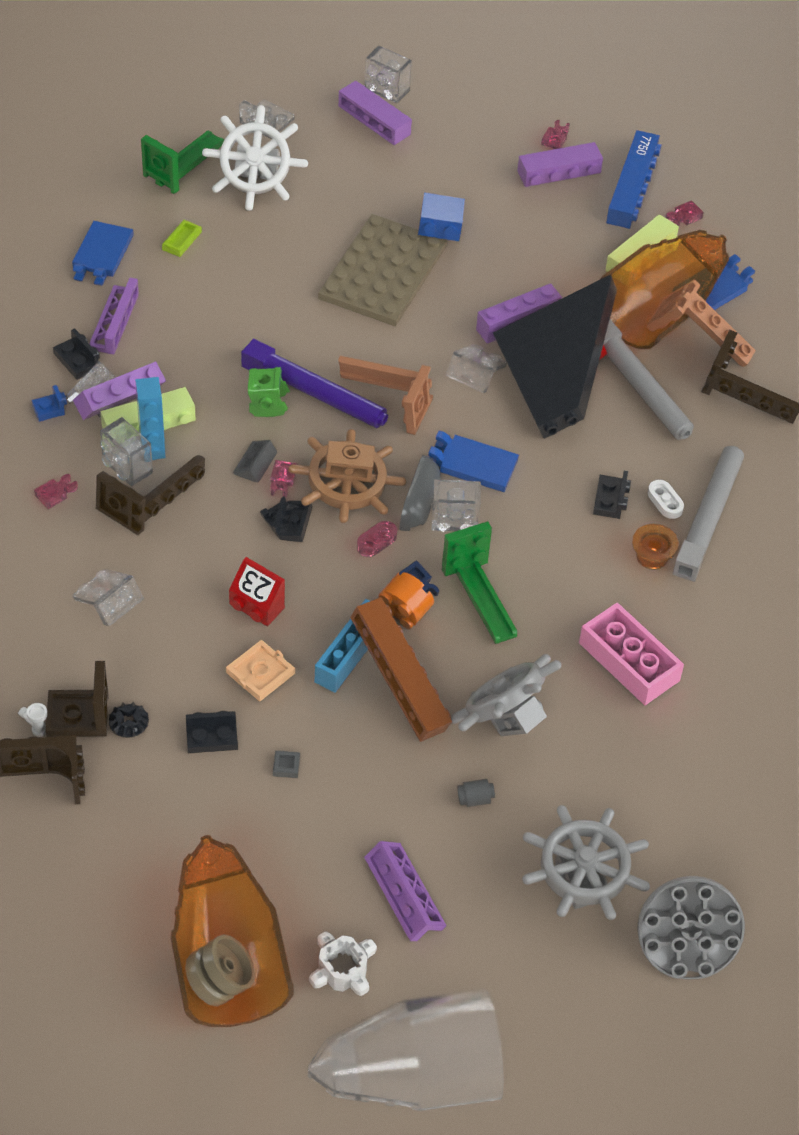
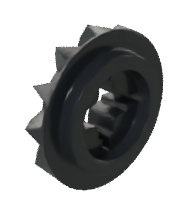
(128, 728)

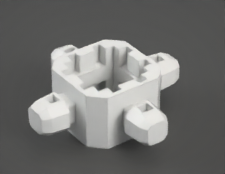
(355, 976)

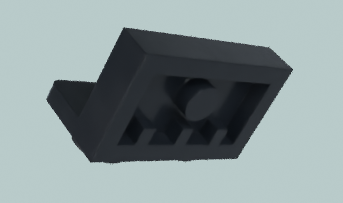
(77, 354)
(610, 495)
(211, 732)

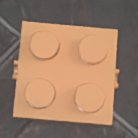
(260, 670)

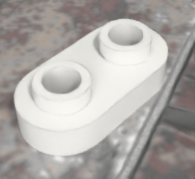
(668, 502)

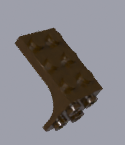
(44, 756)

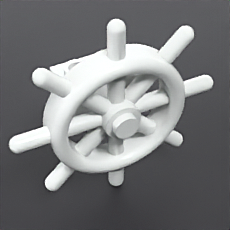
(255, 159)

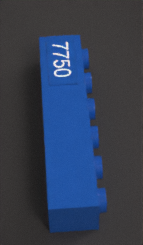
(633, 179)

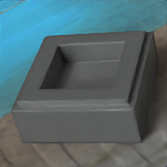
(286, 764)

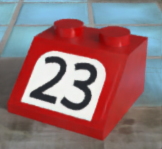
(257, 592)

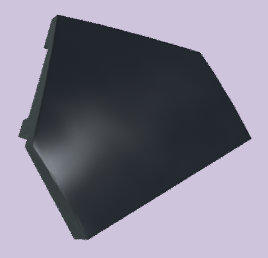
(288, 519)

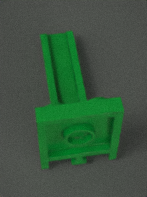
(169, 166)
(464, 554)

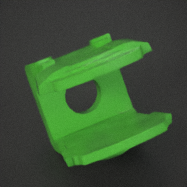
(265, 390)

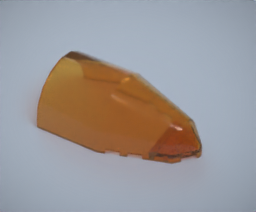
(657, 272)
(225, 899)

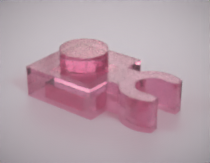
(555, 136)
(685, 213)
(281, 477)
(55, 492)

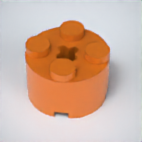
(407, 599)

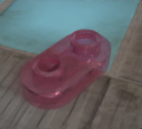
(375, 540)

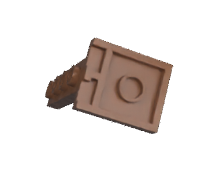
(688, 301)
(415, 383)

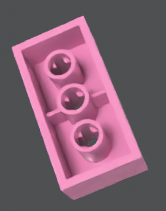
(631, 653)

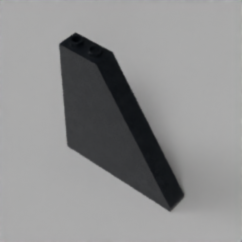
(558, 354)

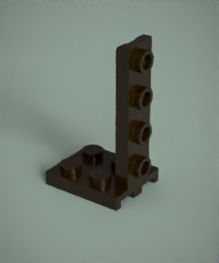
(745, 390)
(133, 509)

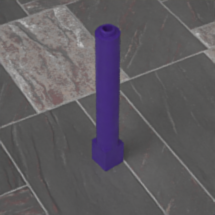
(262, 356)

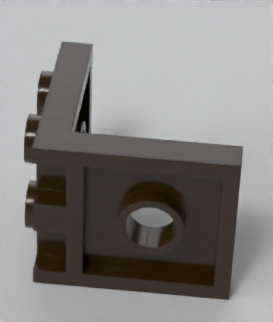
(90, 704)

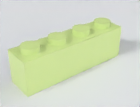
(652, 233)
(176, 404)

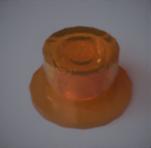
(654, 545)

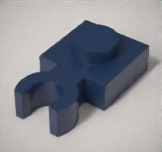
(420, 573)

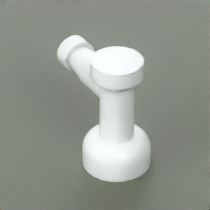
(35, 715)

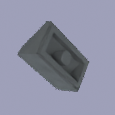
(256, 460)

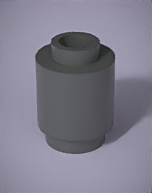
(475, 793)

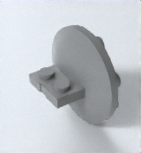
(691, 927)

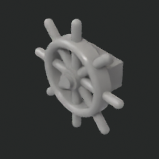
(508, 699)
(578, 869)

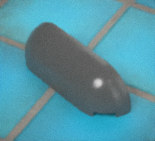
(420, 494)

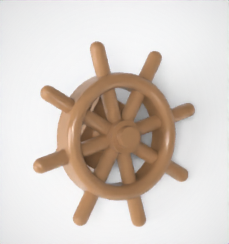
(349, 465)

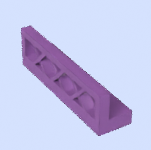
(118, 320)
(402, 890)

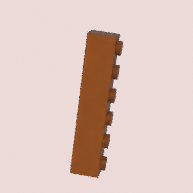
(401, 669)

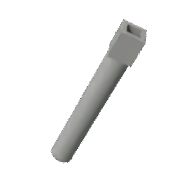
(646, 384)
(704, 524)

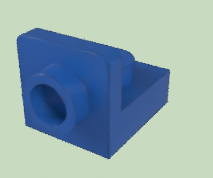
(50, 406)

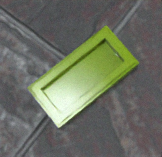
(181, 238)

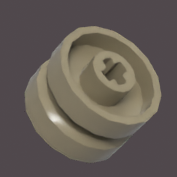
(220, 970)

